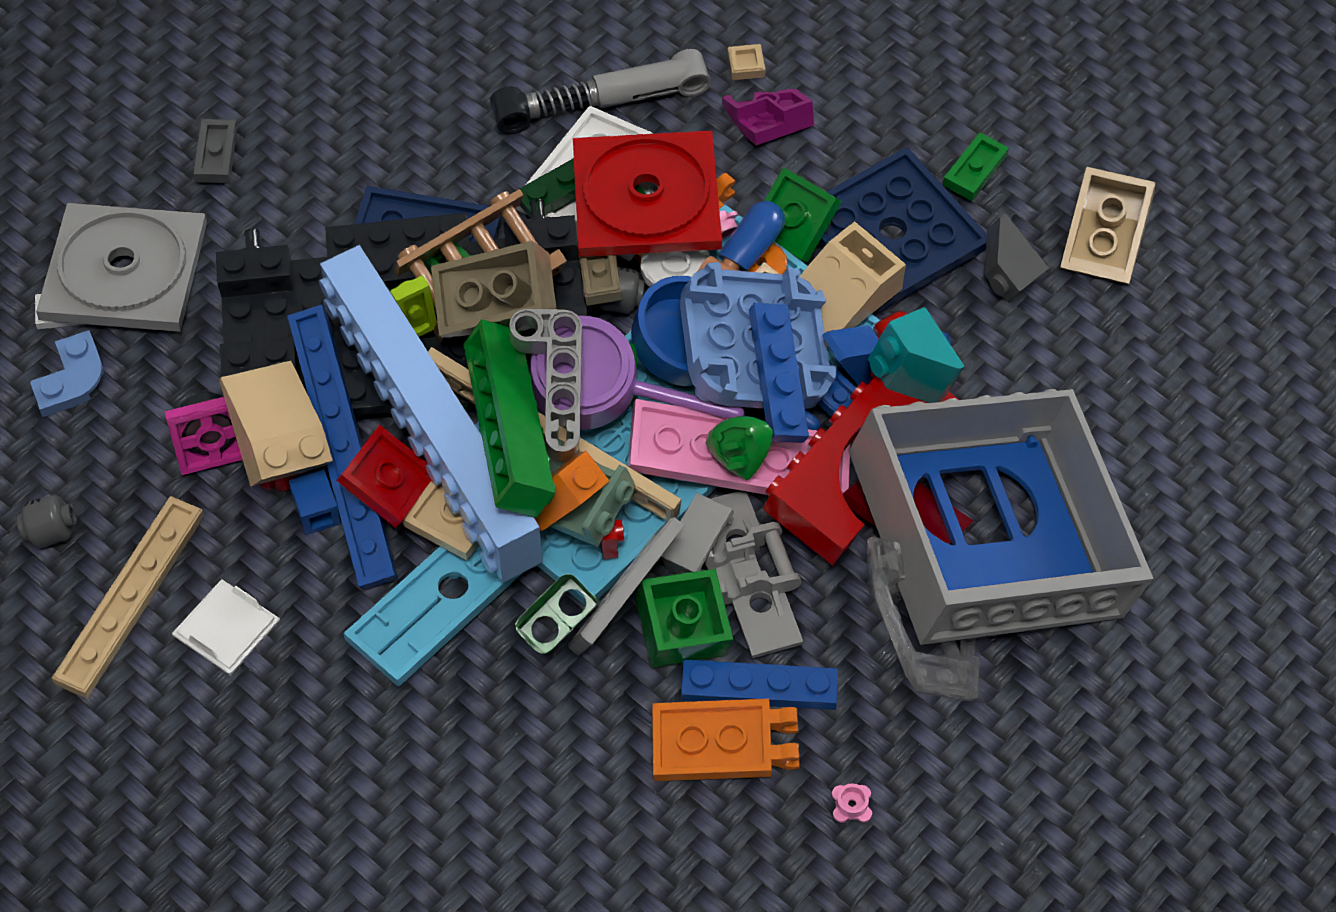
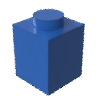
(314, 501)

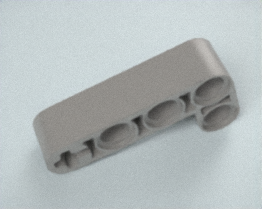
(557, 384)

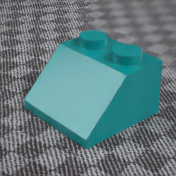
(916, 358)

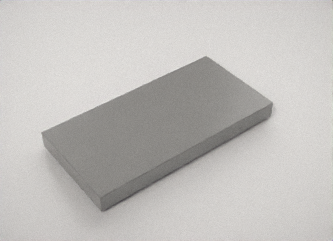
(625, 586)

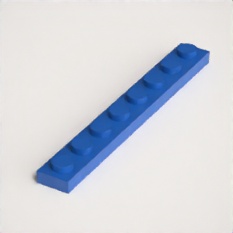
(332, 403)

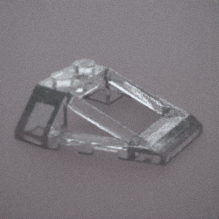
(947, 676)

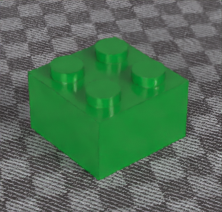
(683, 617)

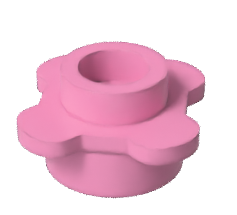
(728, 223)
(852, 792)

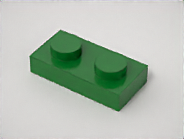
(975, 166)

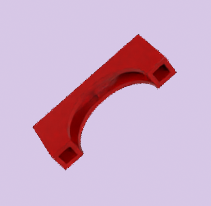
(811, 496)

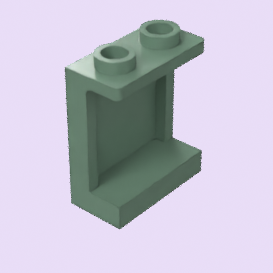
(597, 514)

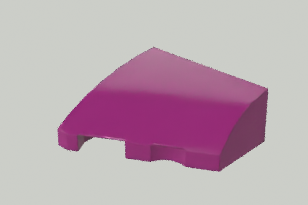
(771, 114)

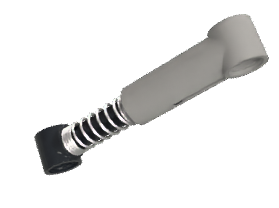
(681, 74)

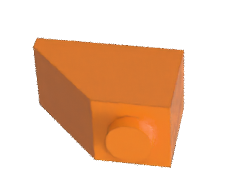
(574, 484)

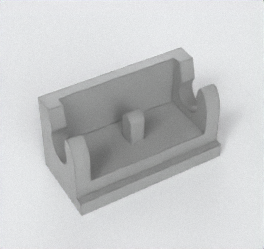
(701, 529)

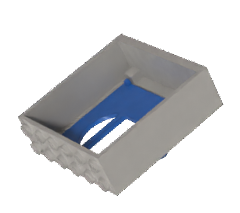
(1068, 571)

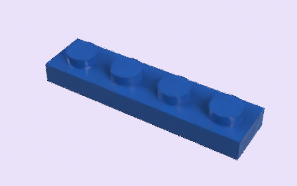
(778, 372)
(742, 681)

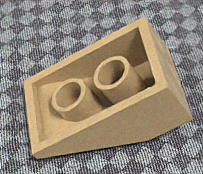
(1108, 225)
(274, 423)

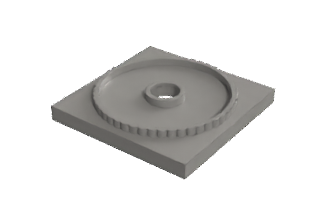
(143, 295)

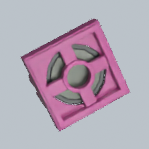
(205, 432)

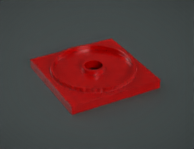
(672, 219)

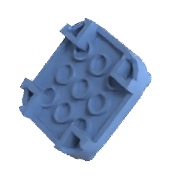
(721, 336)

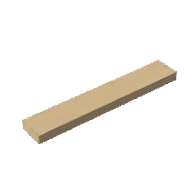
(128, 597)

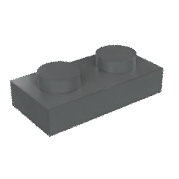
(215, 151)

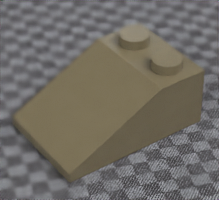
(492, 287)

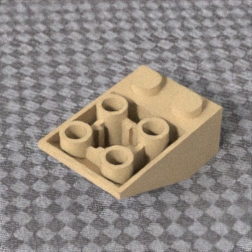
(854, 277)

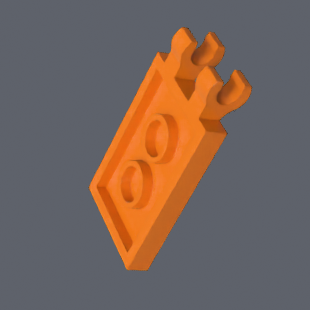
(721, 739)

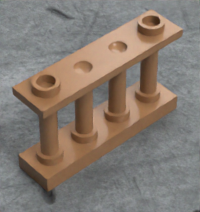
(501, 205)

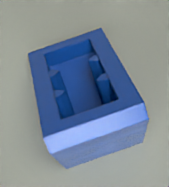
(852, 350)

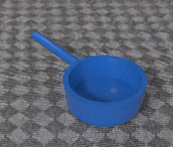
(660, 336)

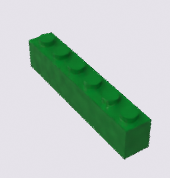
(508, 421)

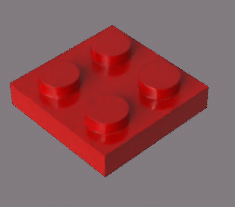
(386, 476)

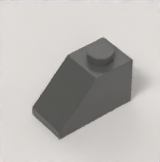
(1010, 259)

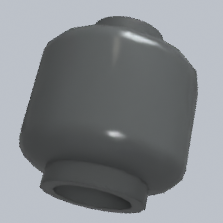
(631, 291)
(46, 521)

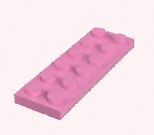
(672, 445)

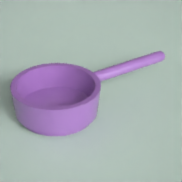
(610, 378)

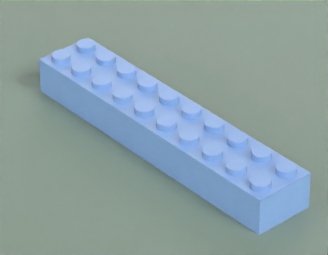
(428, 411)

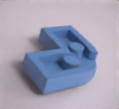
(72, 385)

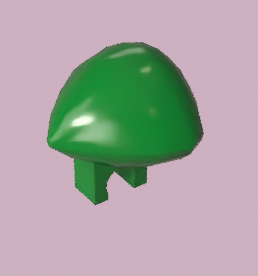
(740, 444)

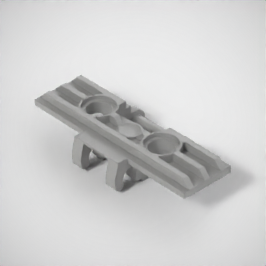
(744, 581)

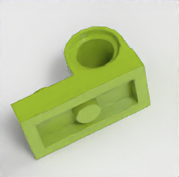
(416, 304)

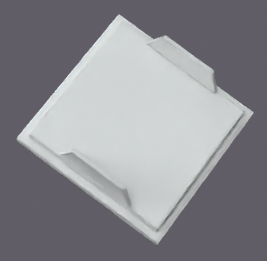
(226, 626)

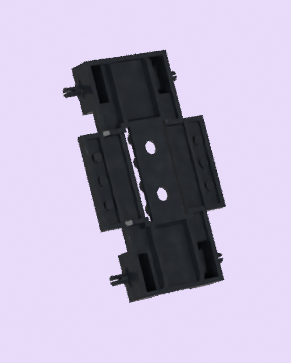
(266, 286)

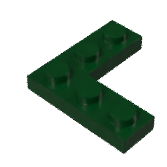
(554, 188)

